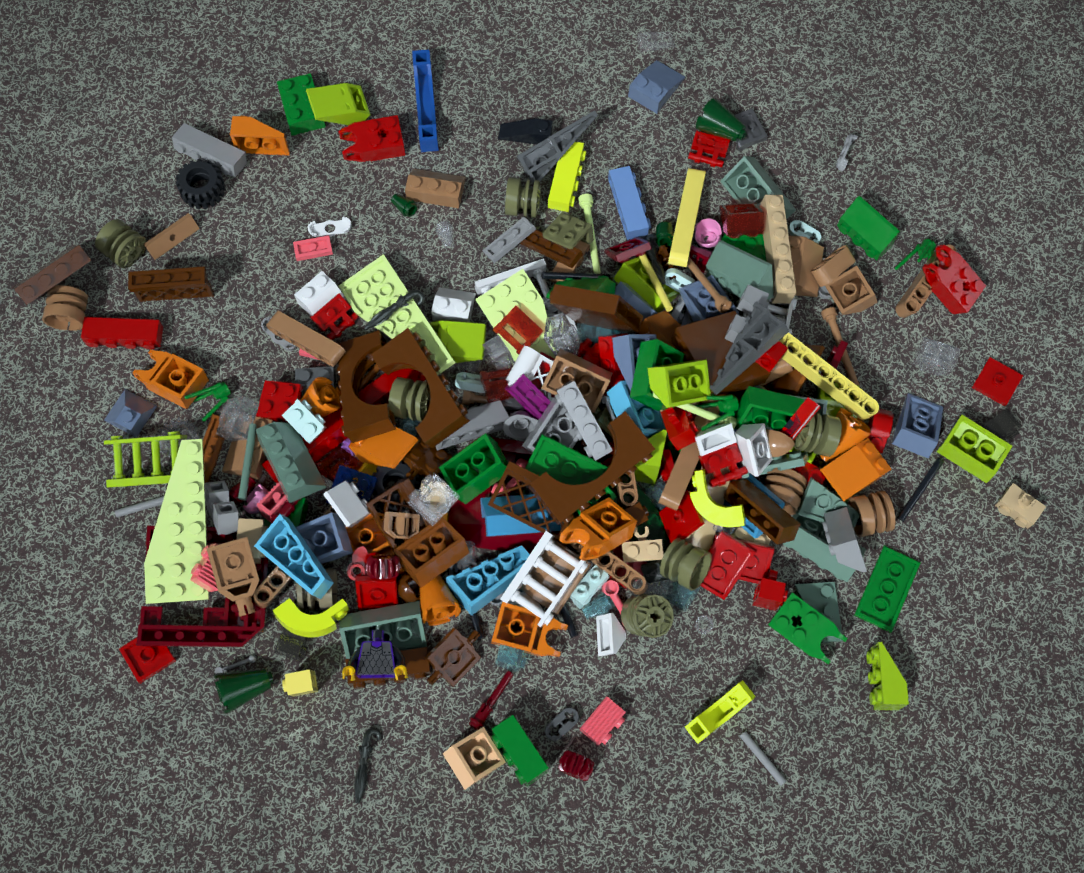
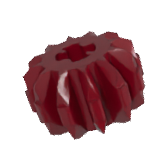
(383, 566)
(576, 765)

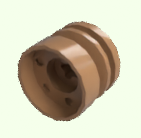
(64, 306)
(787, 486)
(875, 513)

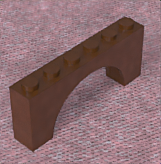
(445, 412)
(360, 418)
(564, 499)

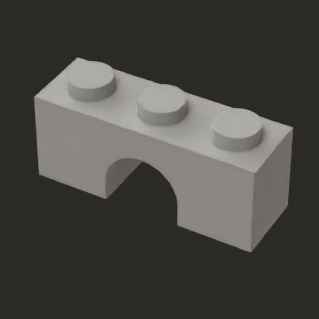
(745, 305)
(222, 511)

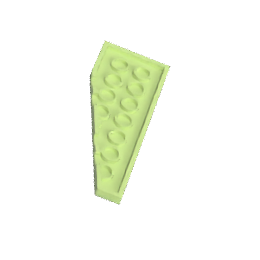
(378, 288)
(521, 292)
(179, 531)

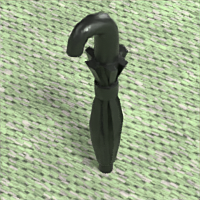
(656, 265)
(402, 301)
(361, 774)

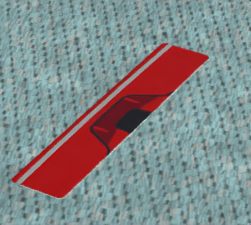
(800, 418)

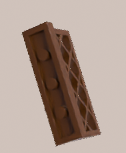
(165, 280)
(526, 477)
(404, 488)

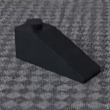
(526, 131)

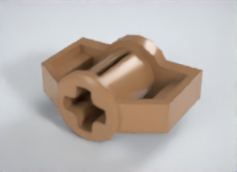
(401, 524)

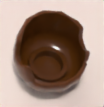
(408, 588)

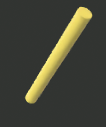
(656, 283)

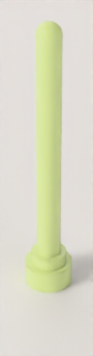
(586, 202)
(704, 413)

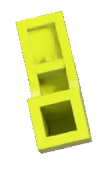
(712, 511)
(310, 625)
(720, 712)

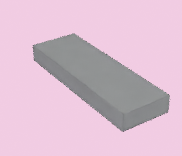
(509, 240)

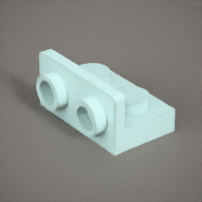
(304, 421)
(588, 586)

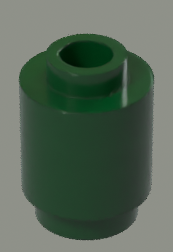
(664, 234)

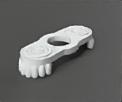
(318, 230)

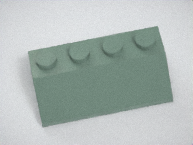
(750, 183)
(737, 269)
(290, 460)
(812, 544)
(394, 622)

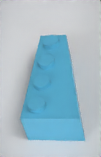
(292, 555)
(486, 581)

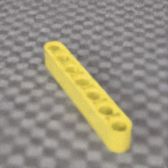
(687, 217)
(831, 375)

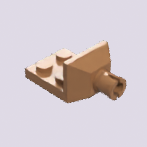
(235, 572)

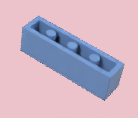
(628, 202)

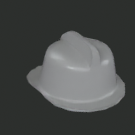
(519, 425)

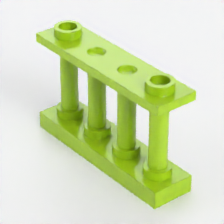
(138, 477)

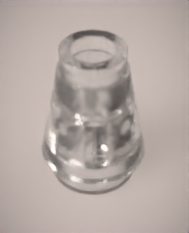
(445, 233)

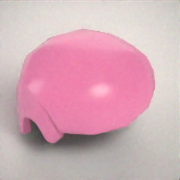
(710, 228)
(254, 498)

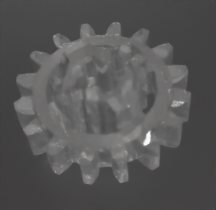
(189, 430)

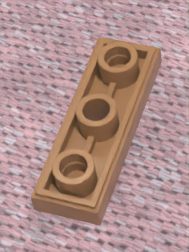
(171, 236)

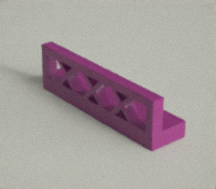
(528, 396)

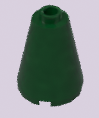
(720, 122)
(241, 687)

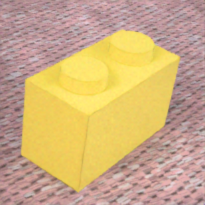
(300, 683)

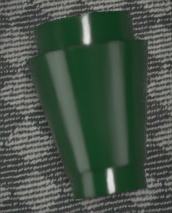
(404, 205)

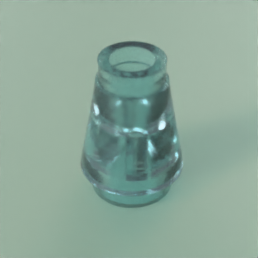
(597, 607)

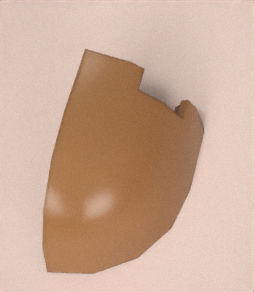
(779, 443)

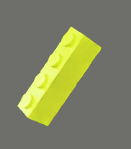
(565, 178)

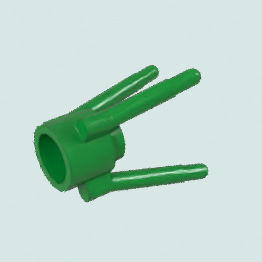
(924, 250)
(219, 391)
(727, 404)

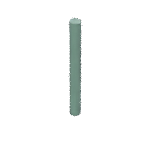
(247, 461)

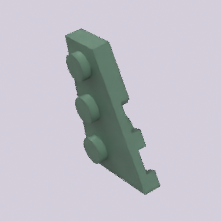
(787, 461)
(820, 500)
(823, 599)

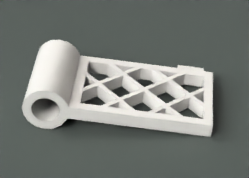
(528, 364)

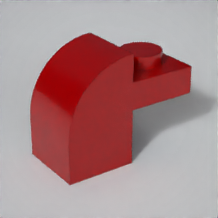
(880, 427)

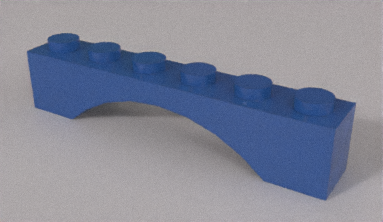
(425, 101)

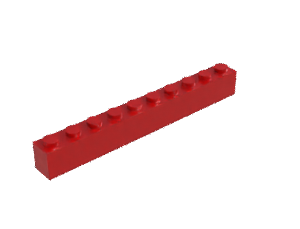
(374, 394)

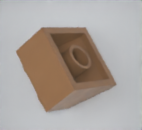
(851, 292)

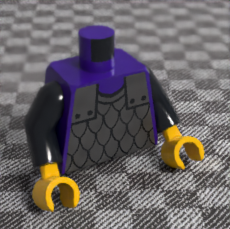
(376, 659)

